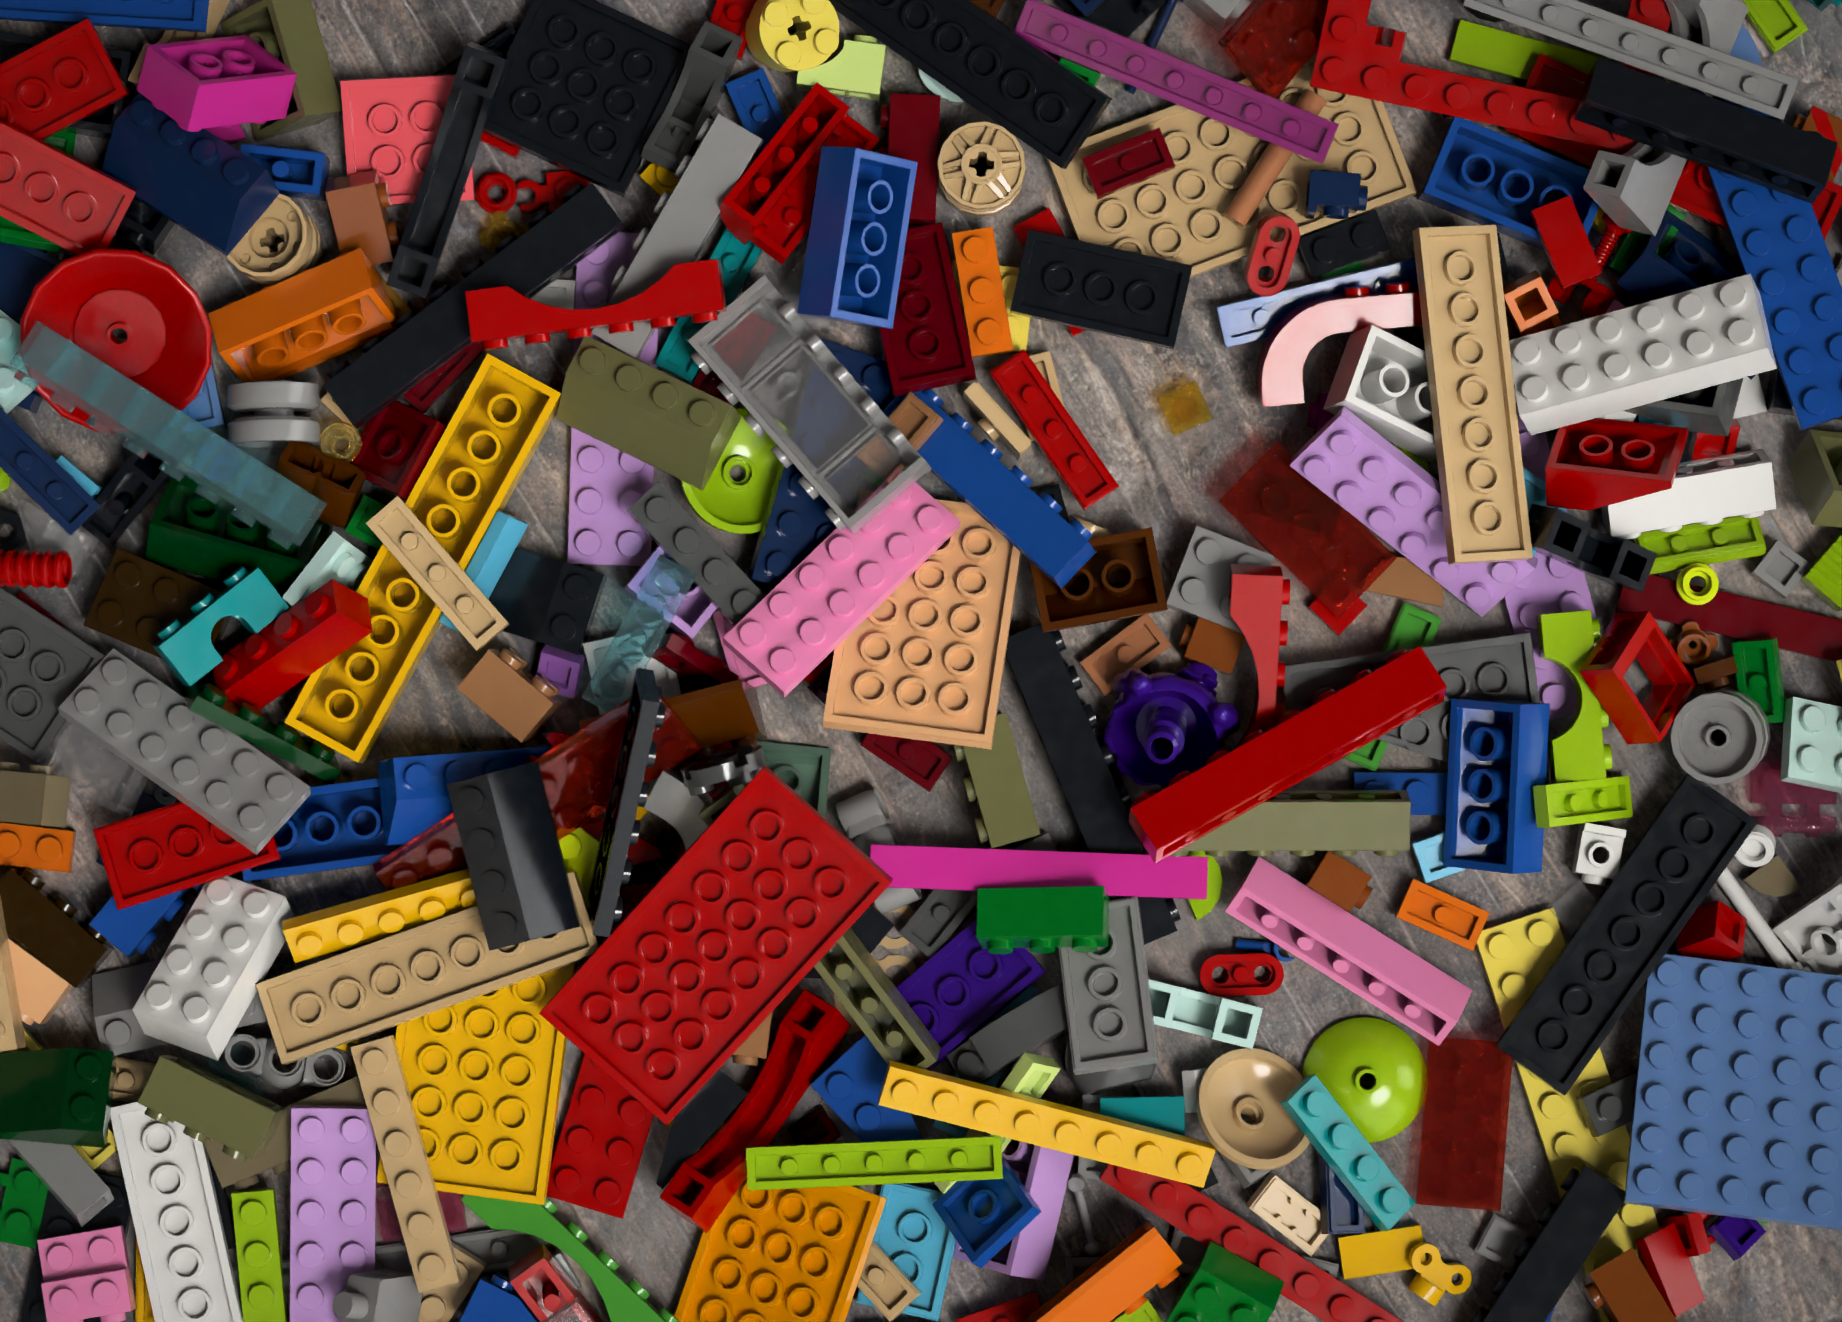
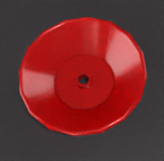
(127, 290)

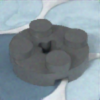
(733, 764)

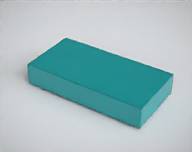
(1152, 1111)

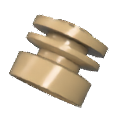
(959, 182)
(298, 252)

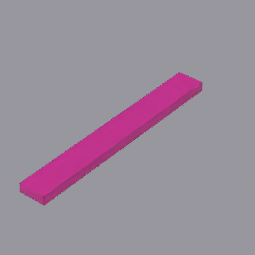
(1003, 868)

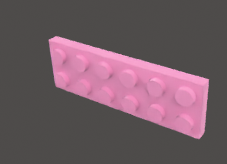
(838, 589)

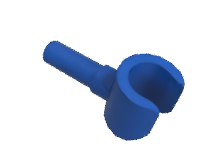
(1261, 946)

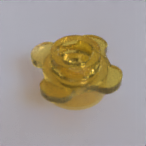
(500, 223)

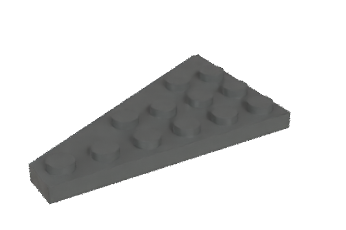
(1470, 668)

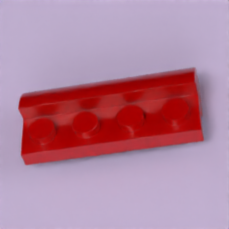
(777, 191)

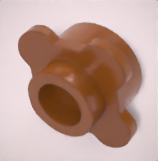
(1695, 655)

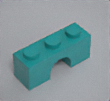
(188, 645)

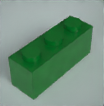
(1043, 918)

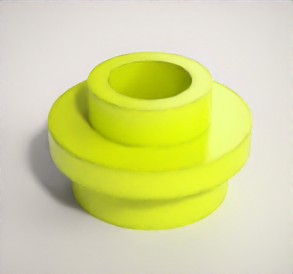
(1709, 579)

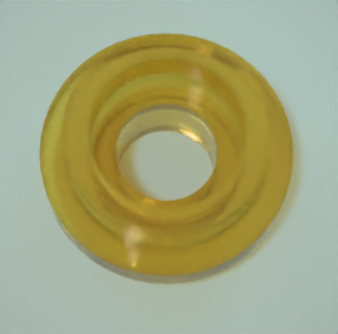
(336, 432)

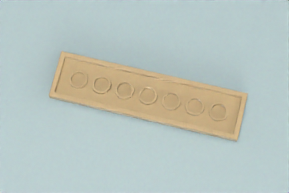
(1472, 394)
(408, 979)

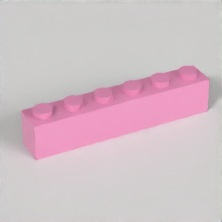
(1349, 951)

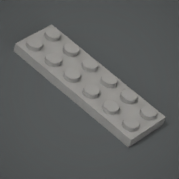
(184, 752)

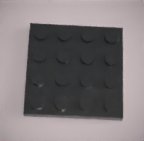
(585, 89)

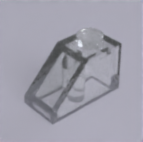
(45, 534)

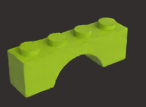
(1579, 749)

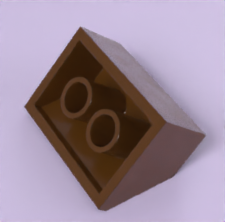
(1111, 585)

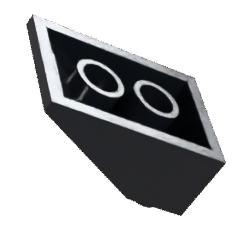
(548, 600)

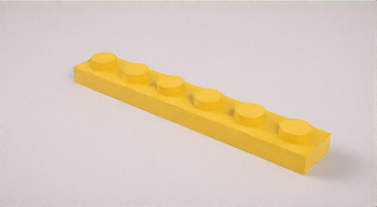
(378, 915)

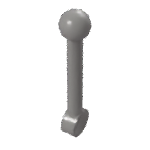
(1076, 1184)

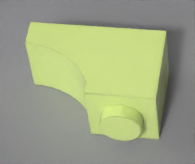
(852, 73)

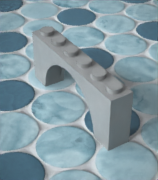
(1640, 183)

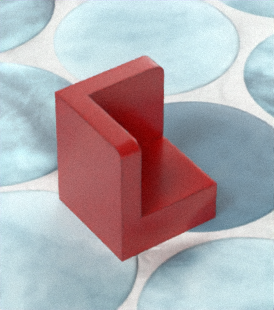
(1713, 933)

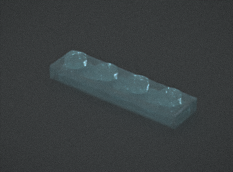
(639, 633)

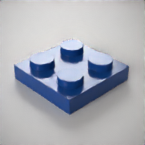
(986, 1213)

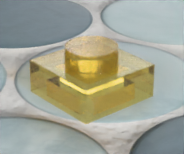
(1184, 408)

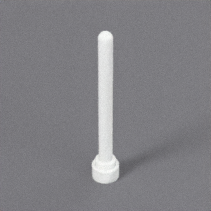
(1757, 923)

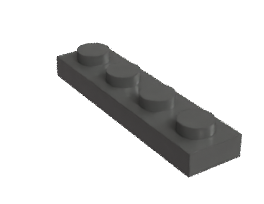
(696, 551)

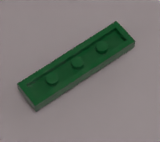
(250, 724)

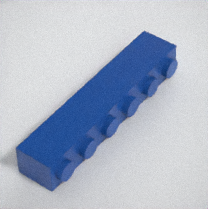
(1002, 495)

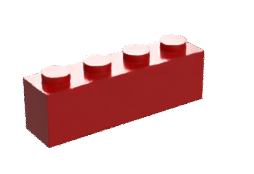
(294, 645)
(545, 1284)

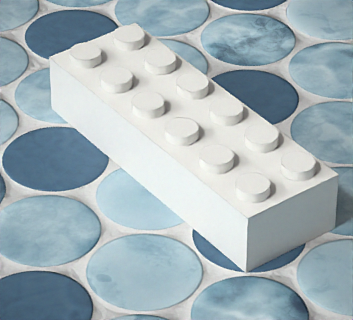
(1641, 354)

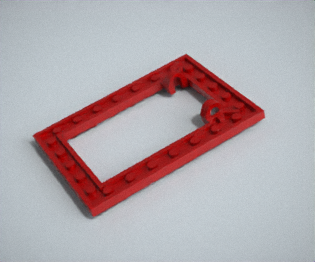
(1357, 66)

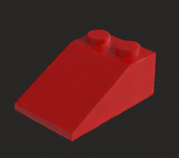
(1611, 462)

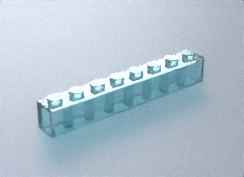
(168, 435)

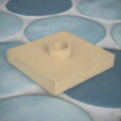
(995, 421)

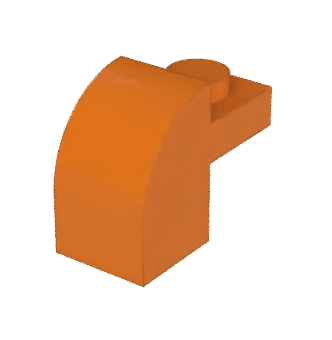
(1530, 305)

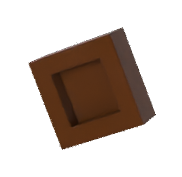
(1714, 674)

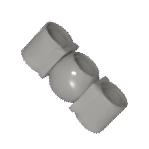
(867, 823)
(261, 1064)

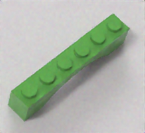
(622, 1299)

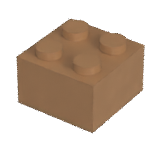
(511, 693)

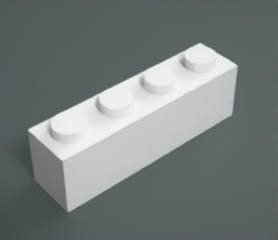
(1700, 493)

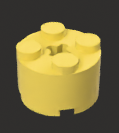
(807, 48)

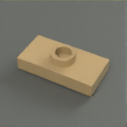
(1288, 1213)

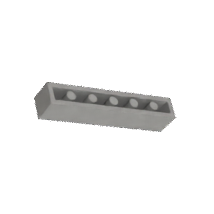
(683, 219)

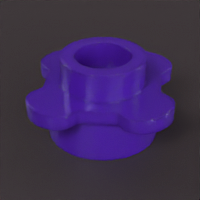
(1202, 674)

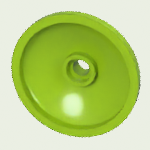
(733, 504)
(1375, 1048)

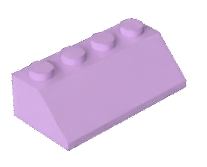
(1045, 1177)

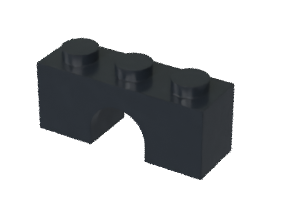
(1588, 550)

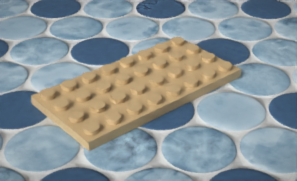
(1182, 210)

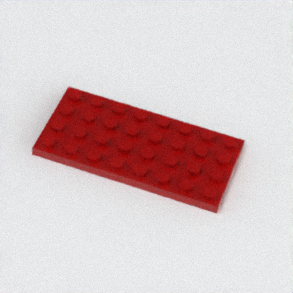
(716, 945)

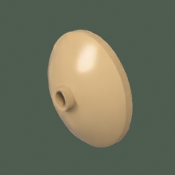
(1251, 1085)

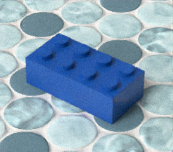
(1502, 180)
(857, 237)
(330, 831)

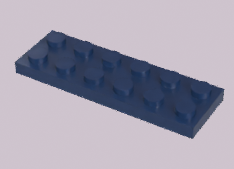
(794, 520)

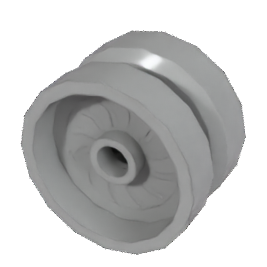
(273, 410)
(1745, 732)

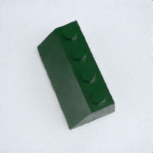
(212, 543)

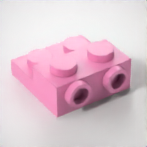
(86, 1276)

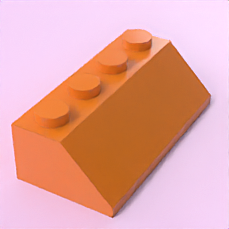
(304, 319)
(1114, 1281)

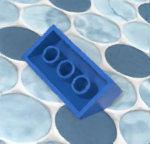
(1492, 768)
(416, 789)

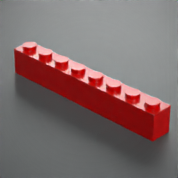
(1287, 753)

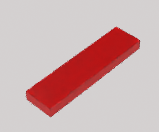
(1053, 429)

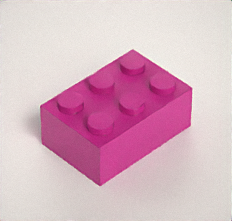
(216, 82)

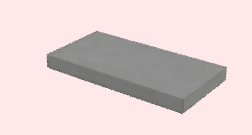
(1110, 997)

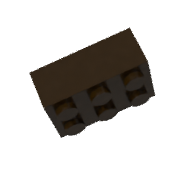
(142, 599)

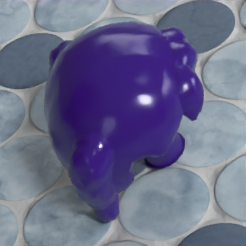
(1165, 725)

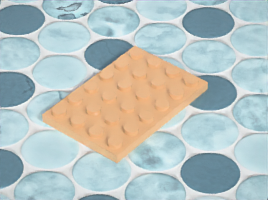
(935, 647)

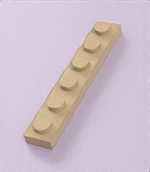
(406, 1164)

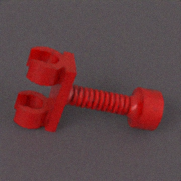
(1599, 298)

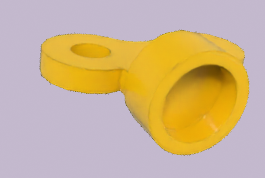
(1434, 1275)

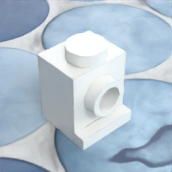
(1588, 839)

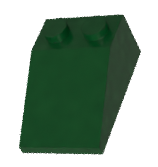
(57, 1096)

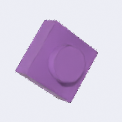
(562, 669)

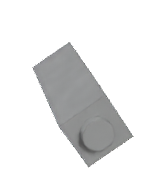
(66, 1177)

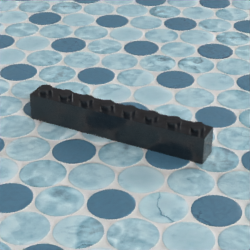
(442, 328)
(1079, 760)

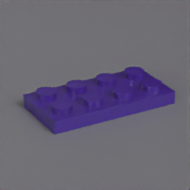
(966, 988)

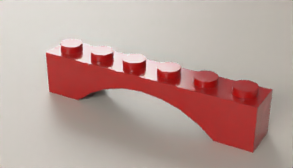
(683, 291)
(1256, 606)
(717, 1170)

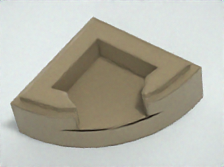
(1773, 879)

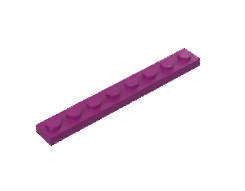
(1177, 80)

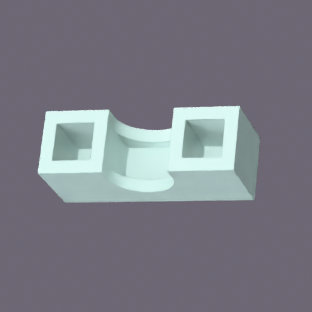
(1204, 1014)

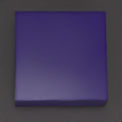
(1735, 1234)

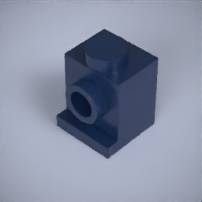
(1335, 194)

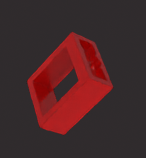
(1638, 637)

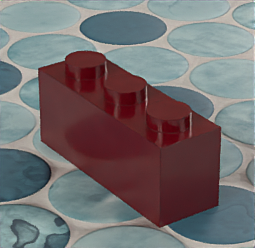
(915, 137)

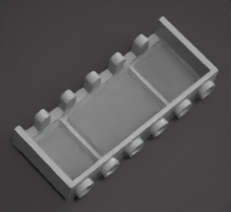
(807, 406)

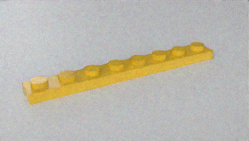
(1046, 1124)

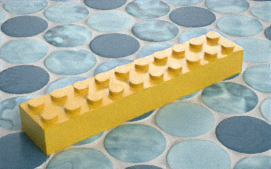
(455, 500)

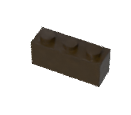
(50, 928)

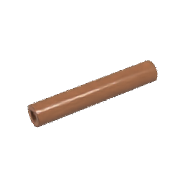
(1267, 169)

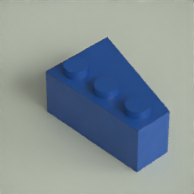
(853, 1089)

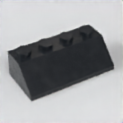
(513, 855)

